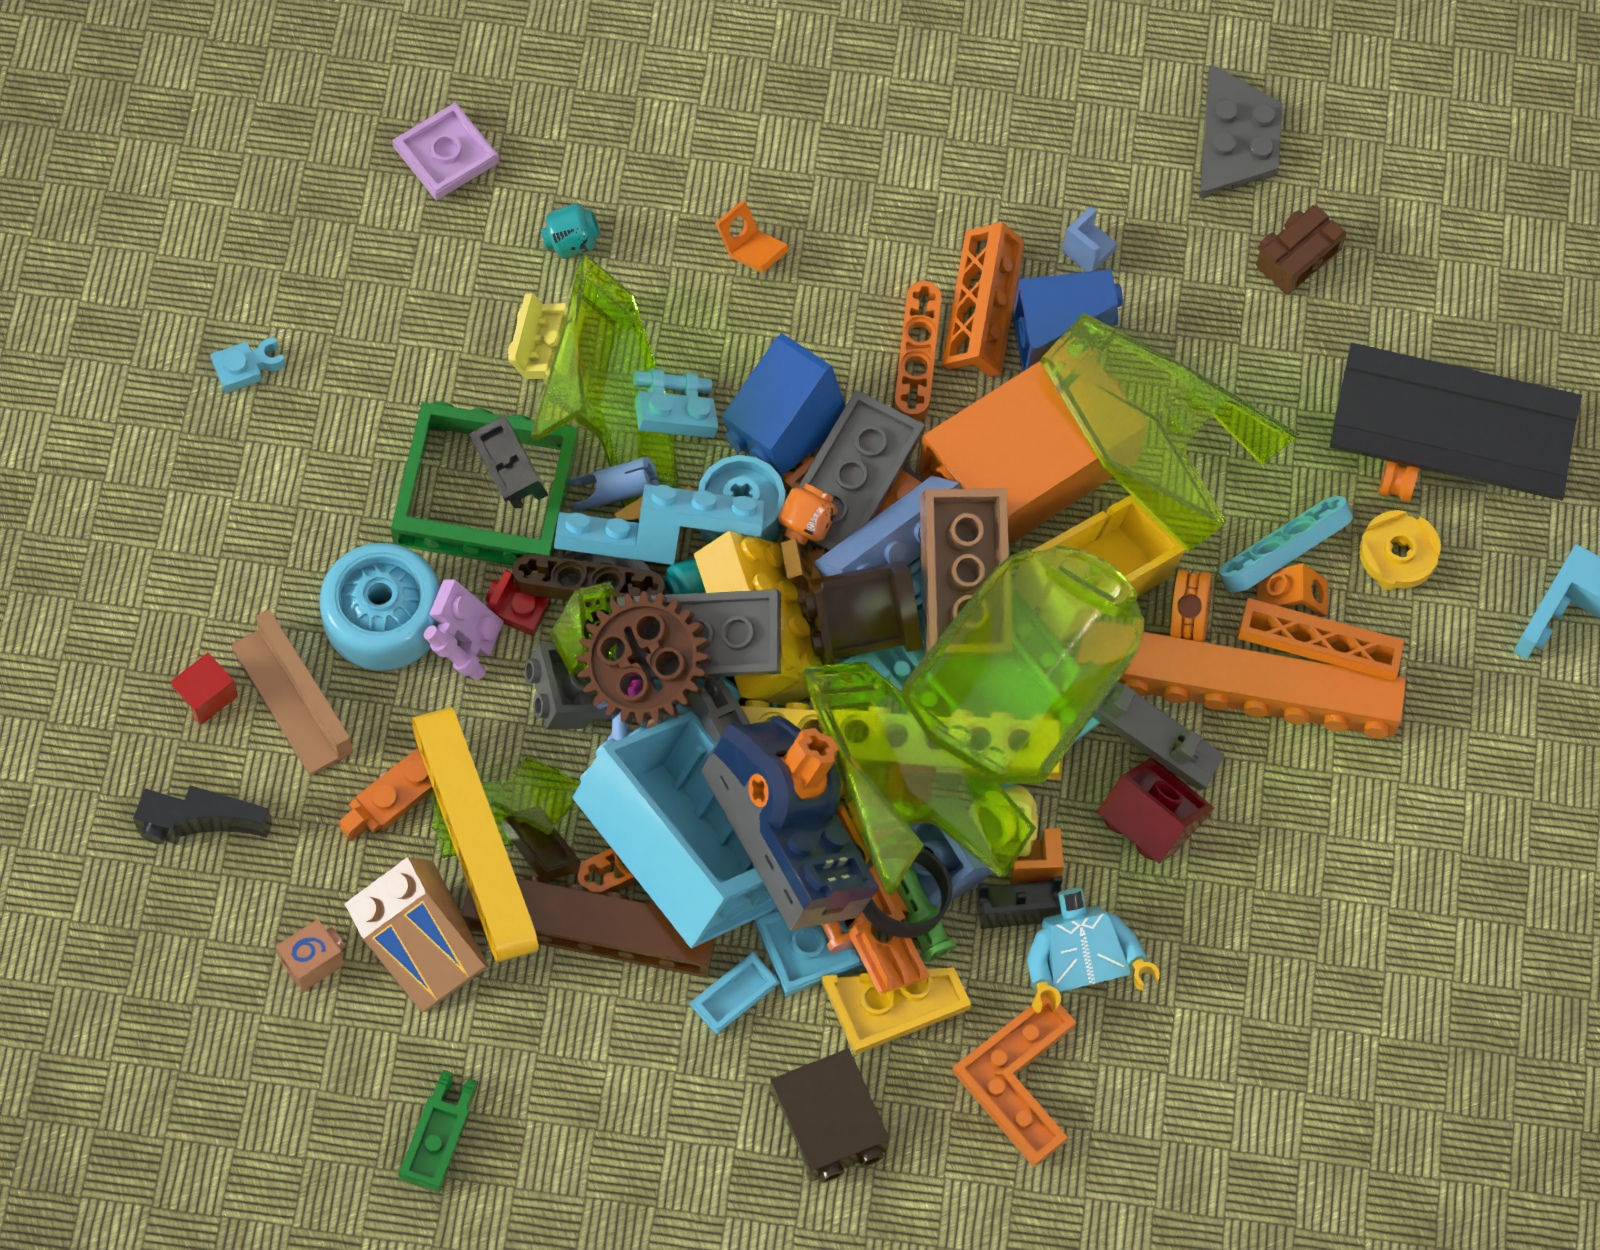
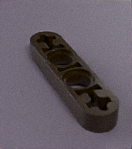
(590, 573)

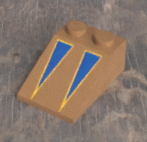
(417, 932)

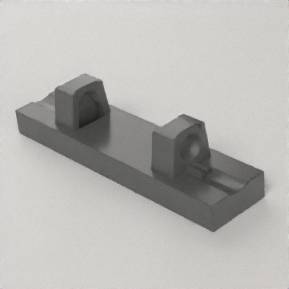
(1156, 735)

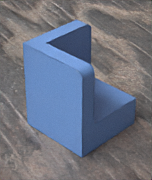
(1087, 243)

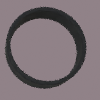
(909, 930)

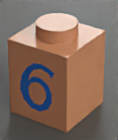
(311, 954)

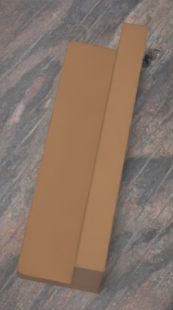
(292, 695)

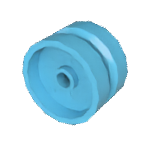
(750, 478)

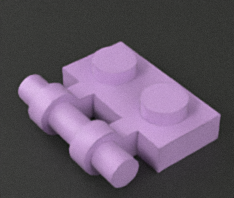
(468, 620)

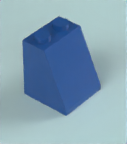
(1053, 303)
(784, 406)

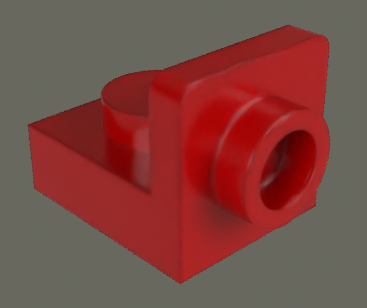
(514, 607)

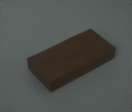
(545, 852)

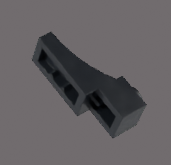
(169, 818)

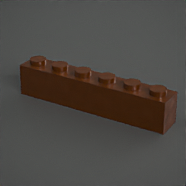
(604, 927)

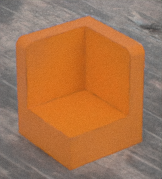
(1042, 862)

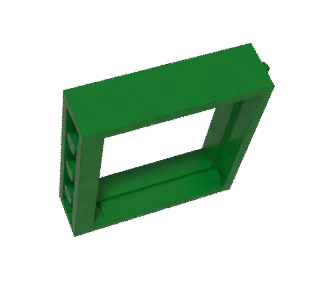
(469, 541)

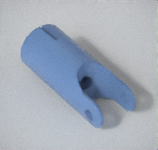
(616, 483)

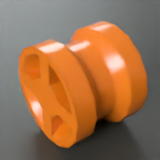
(1398, 481)

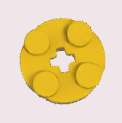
(1407, 531)

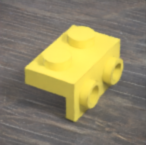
(534, 336)

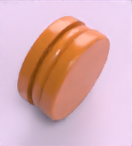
(1191, 605)

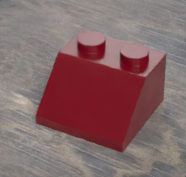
(1154, 810)

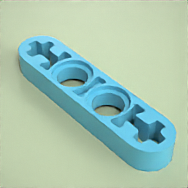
(1285, 544)

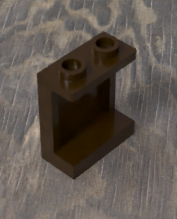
(863, 612)
(830, 1116)

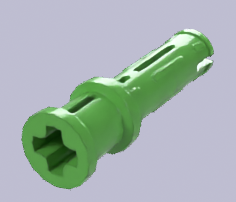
(935, 942)

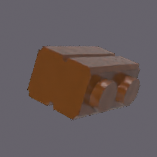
(1300, 248)

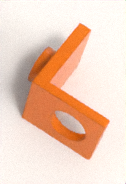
(751, 245)
(1294, 587)

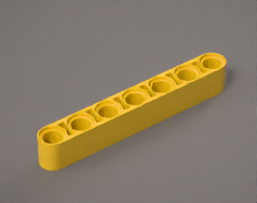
(474, 835)

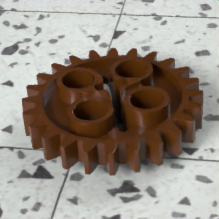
(675, 639)

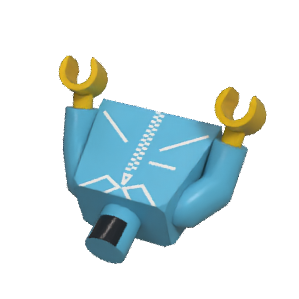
(1082, 950)

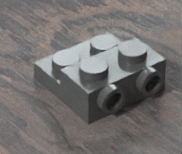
(560, 695)

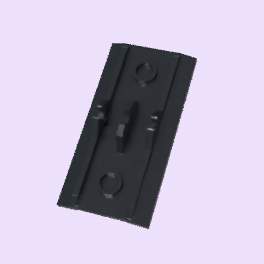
(1455, 421)

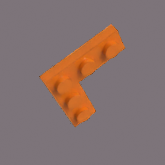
(992, 1080)

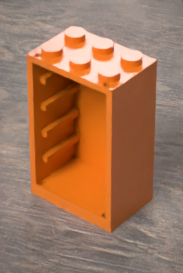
(1019, 442)

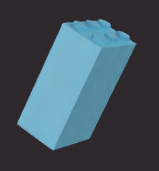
(671, 830)

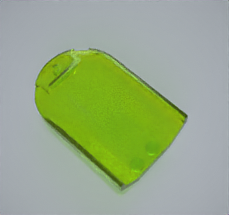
(1027, 663)

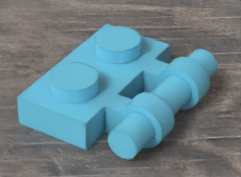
(675, 413)

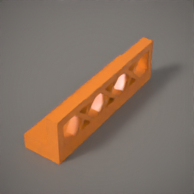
(992, 295)
(1321, 639)

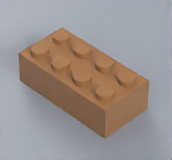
(960, 547)

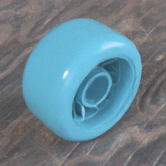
(375, 634)

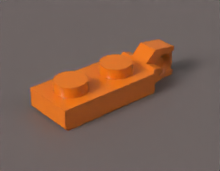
(388, 797)

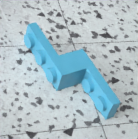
(659, 524)
(1575, 583)

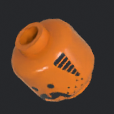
(807, 514)

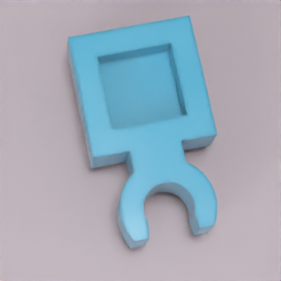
(241, 366)

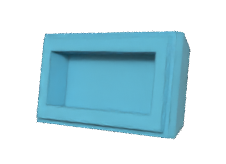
(734, 993)

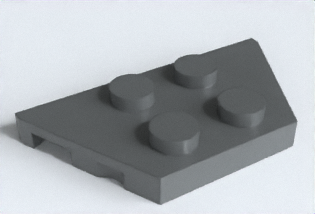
(1239, 134)

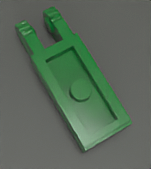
(437, 1135)

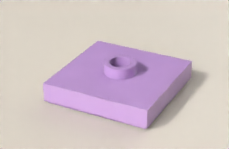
(445, 151)

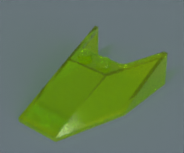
(593, 372)
(1142, 414)
(903, 779)

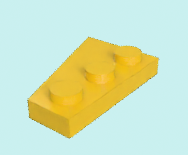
(879, 1018)

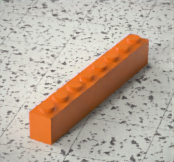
(1266, 685)

